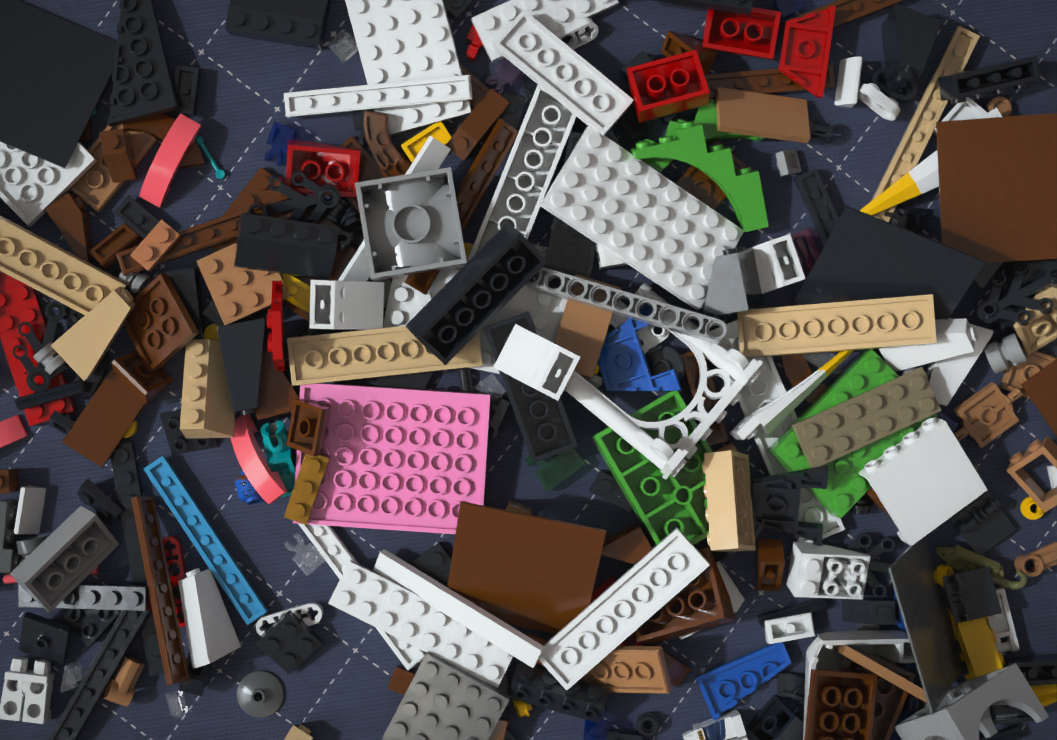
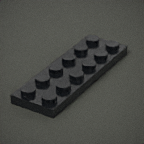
(567, 248)

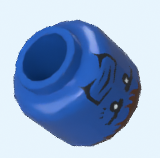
(246, 491)

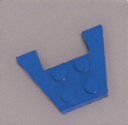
(625, 364)

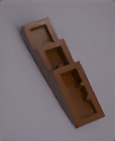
(718, 435)

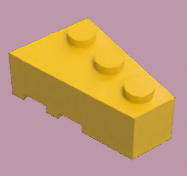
(977, 646)

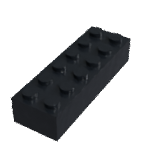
(476, 293)
(538, 415)

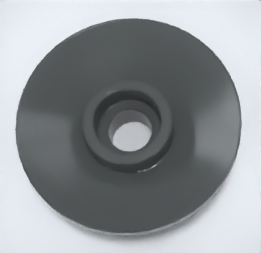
(268, 686)

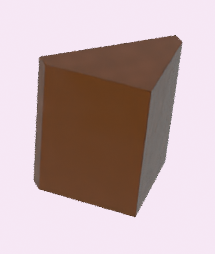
(135, 376)
(308, 427)

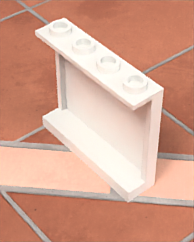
(924, 480)

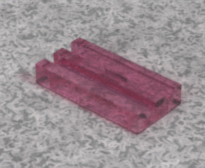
(797, 236)

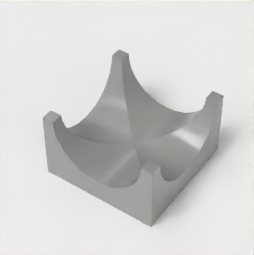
(411, 224)
(967, 707)

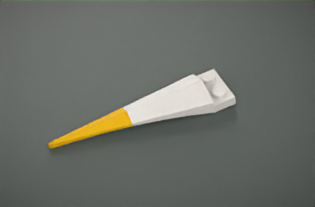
(914, 183)
(773, 413)

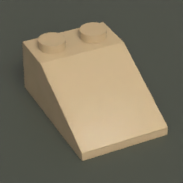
(1042, 326)

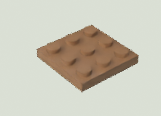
(237, 290)

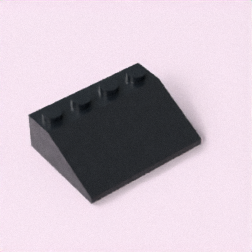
(280, 21)

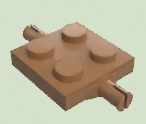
(986, 414)

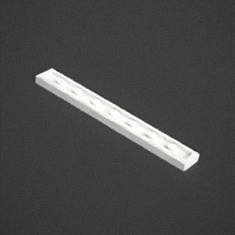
(378, 96)
(428, 159)
(337, 557)
(459, 608)

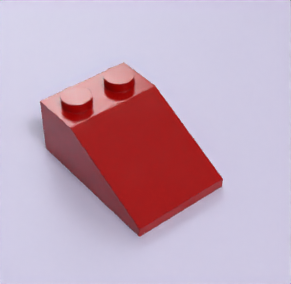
(323, 166)

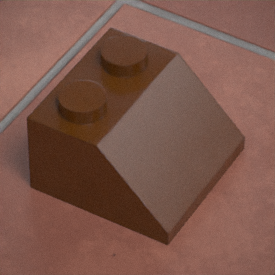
(627, 545)

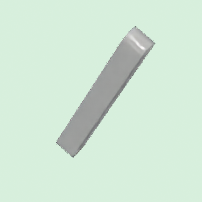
(633, 311)

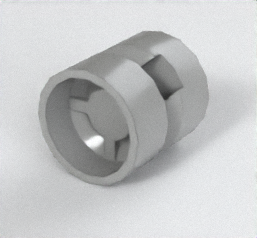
(1005, 353)

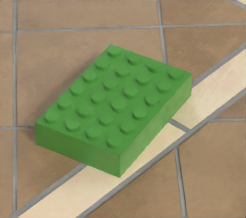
(844, 482)
(659, 502)

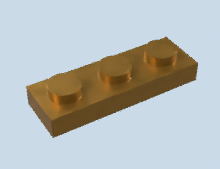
(306, 488)

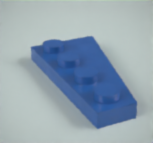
(735, 679)

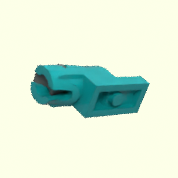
(279, 455)

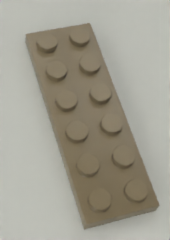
(866, 418)

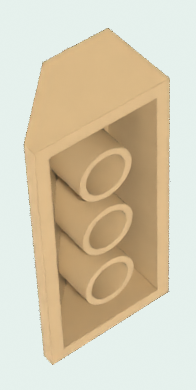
(205, 393)
(728, 501)

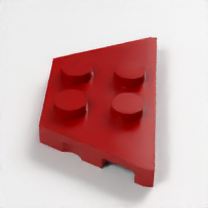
(807, 50)
(276, 322)

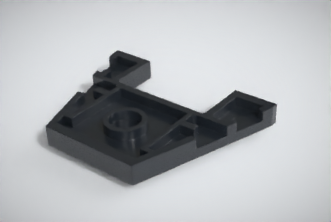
(778, 500)

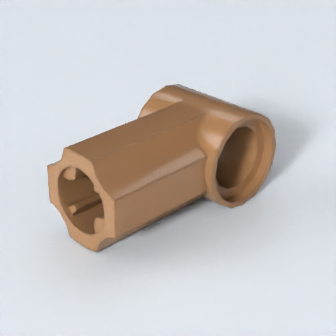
(1041, 559)
(122, 686)

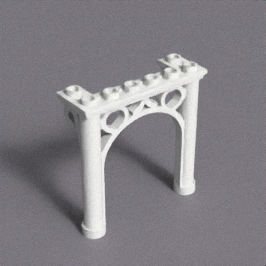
(730, 364)

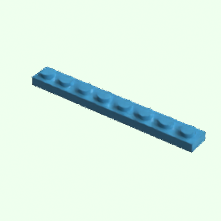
(206, 540)

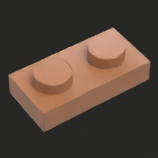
(155, 245)

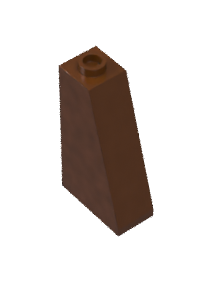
(277, 391)

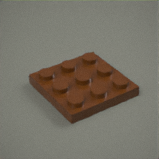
(159, 323)

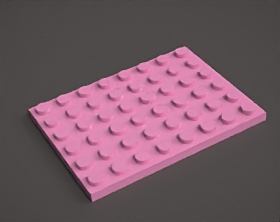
(399, 456)

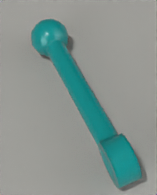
(220, 174)

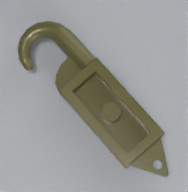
(966, 560)

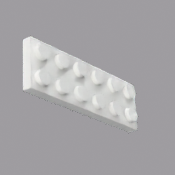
(550, 13)
(562, 73)

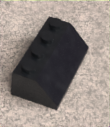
(285, 246)

